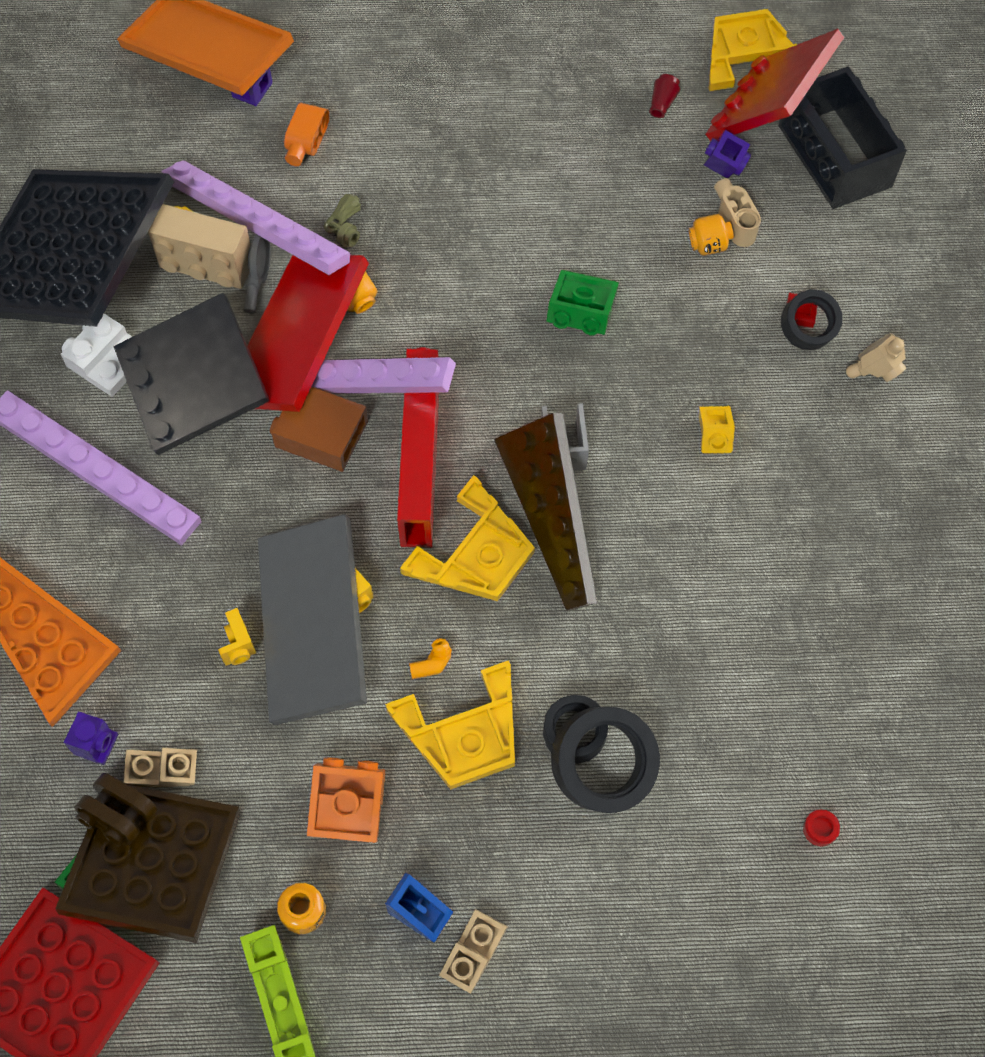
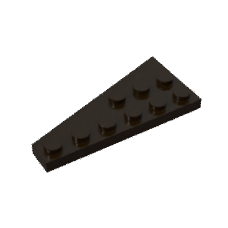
(546, 486)

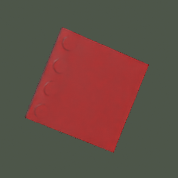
(774, 85)
(65, 983)

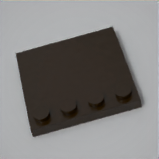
(159, 880)

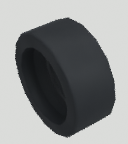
(827, 304)
(568, 704)

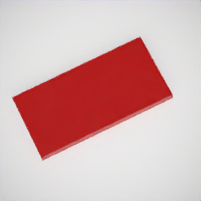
(301, 328)

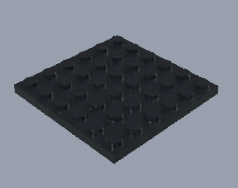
(73, 242)

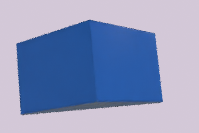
(418, 908)

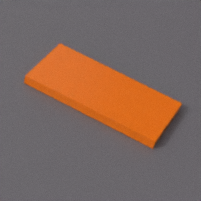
(207, 42)

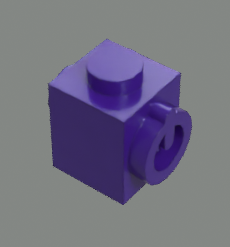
(727, 155)

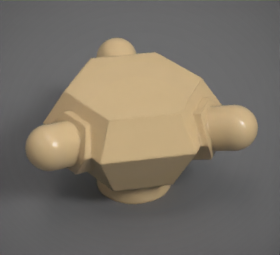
(880, 359)

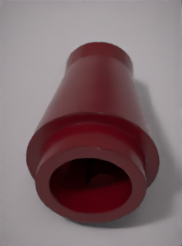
(664, 93)

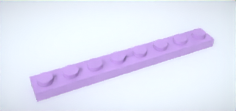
(258, 218)
(97, 469)

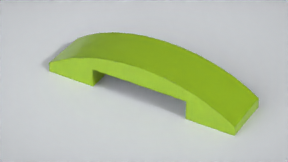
(277, 993)

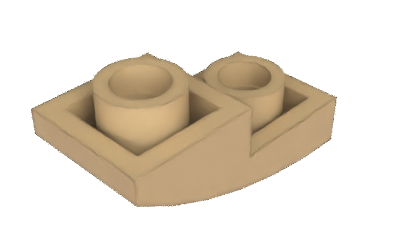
(160, 769)
(473, 951)

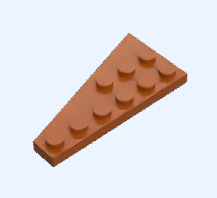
(49, 644)

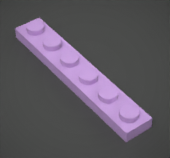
(385, 375)

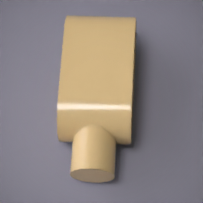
(740, 211)

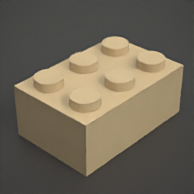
(201, 246)

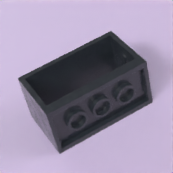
(822, 155)

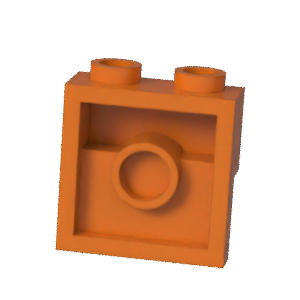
(346, 800)

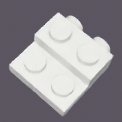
(94, 356)

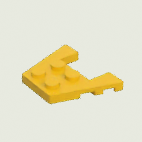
(743, 39)
(486, 557)
(469, 742)

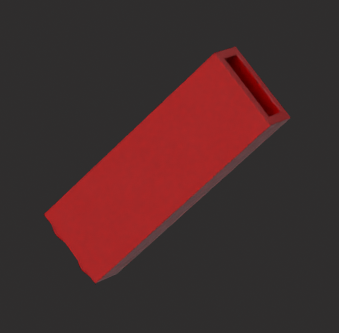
(418, 463)

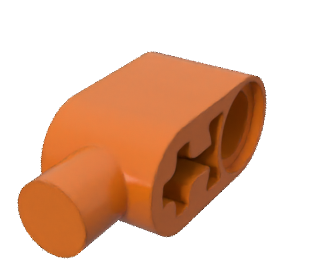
(305, 132)

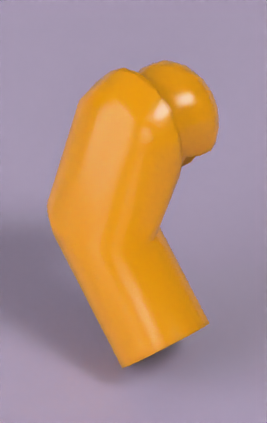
(435, 661)

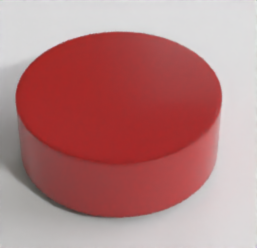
(821, 828)

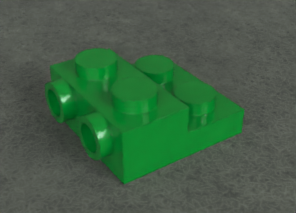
(582, 302)

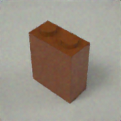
(322, 430)

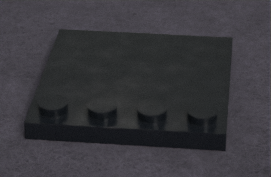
(191, 374)

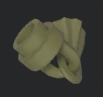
(347, 233)

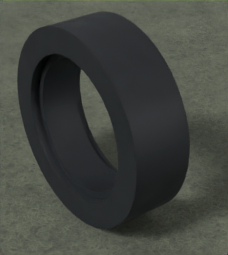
(646, 759)

